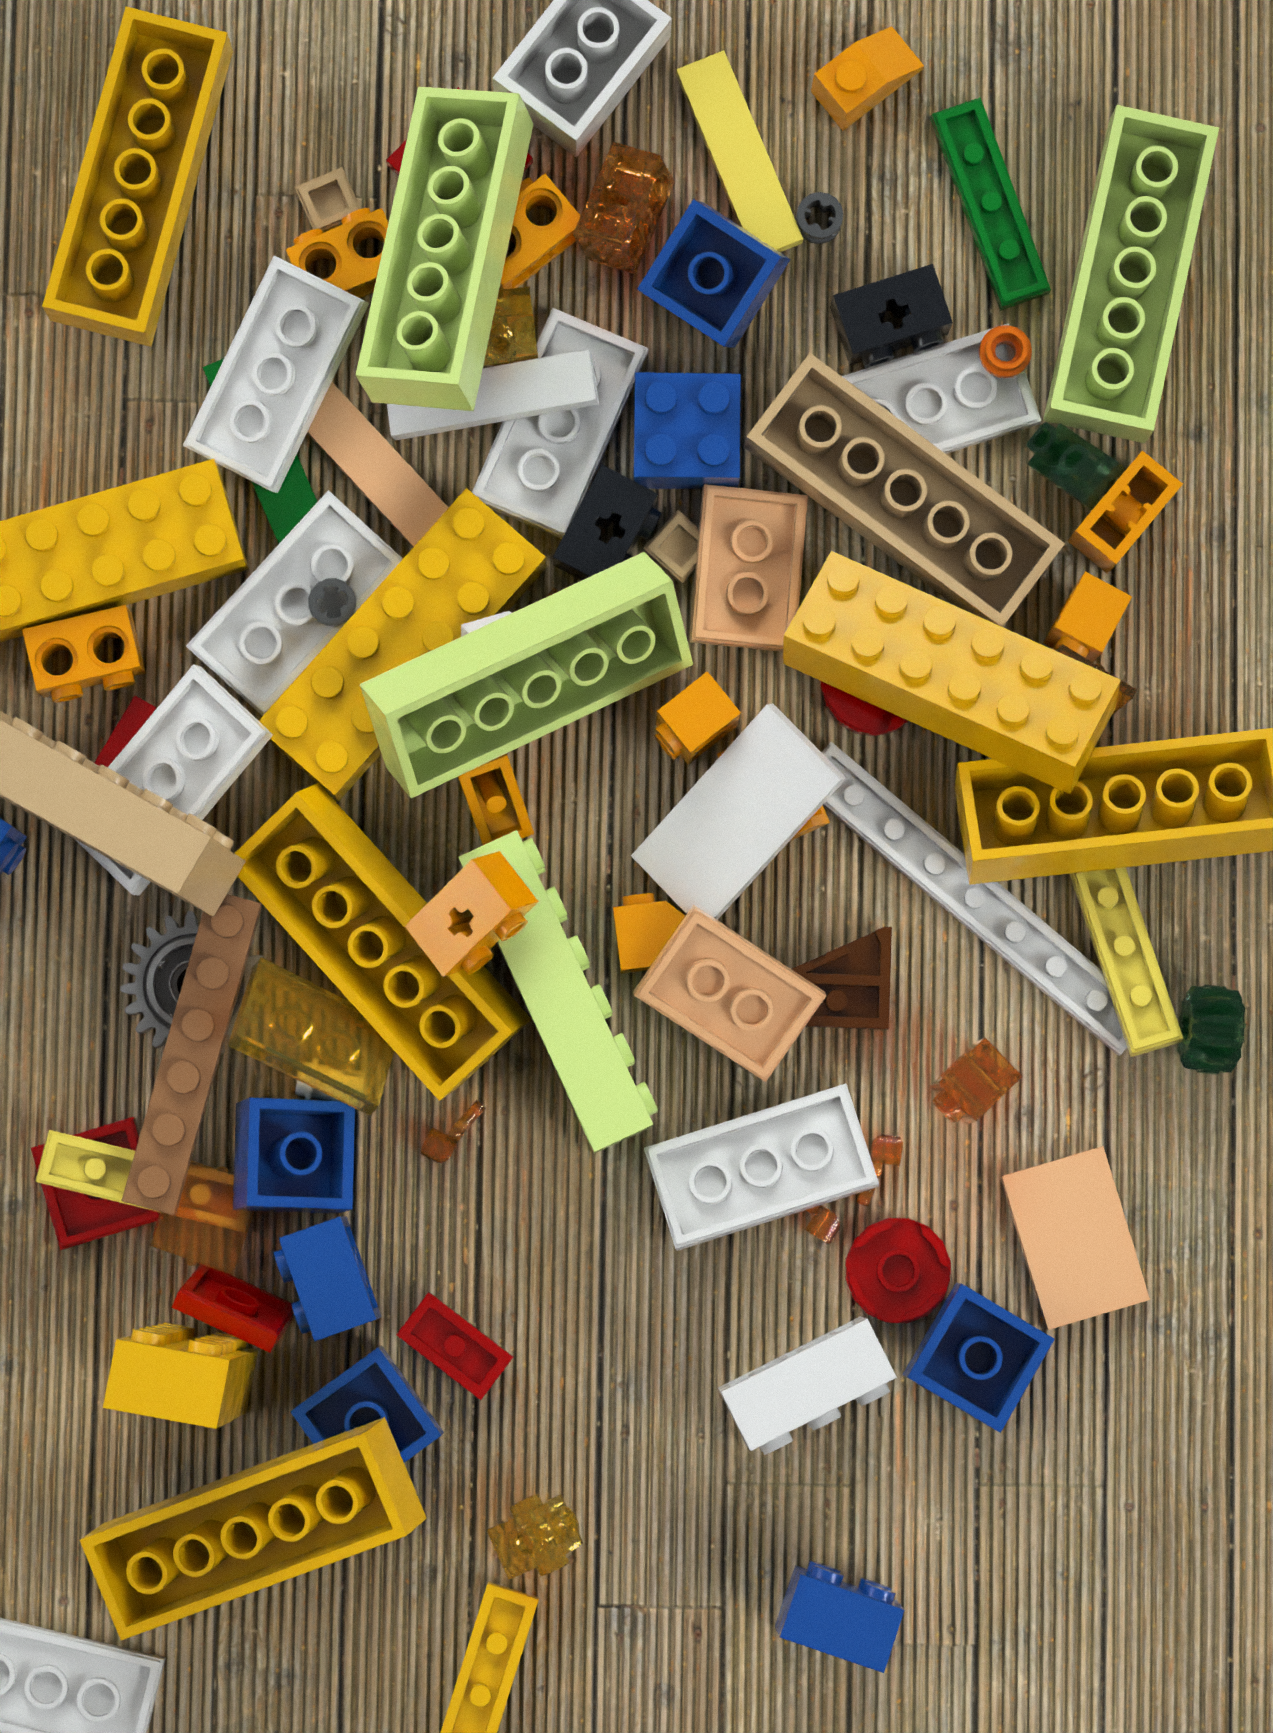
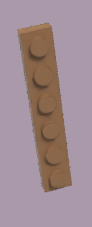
(191, 1055)

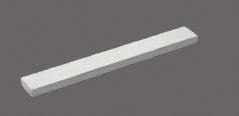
(982, 908)

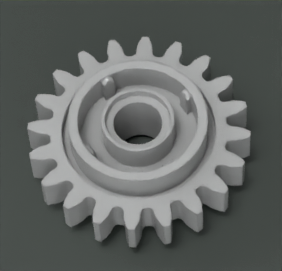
(161, 976)

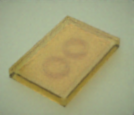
(311, 1037)

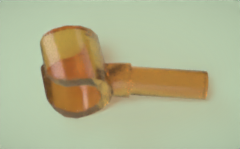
(441, 1146)
(886, 1151)
(823, 1224)

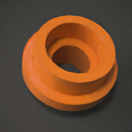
(1009, 336)

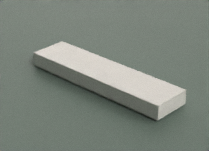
(508, 394)

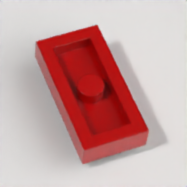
(454, 1345)

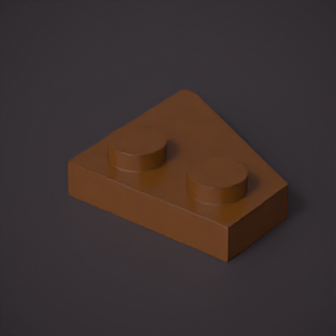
(854, 983)

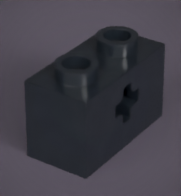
(909, 294)
(607, 500)

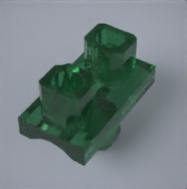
(1072, 463)

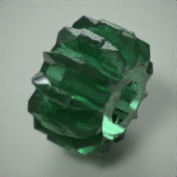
(1211, 1029)

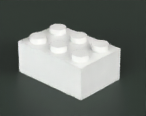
(582, 64)
(808, 1385)

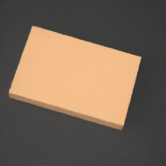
(747, 567)
(729, 993)
(1074, 1238)

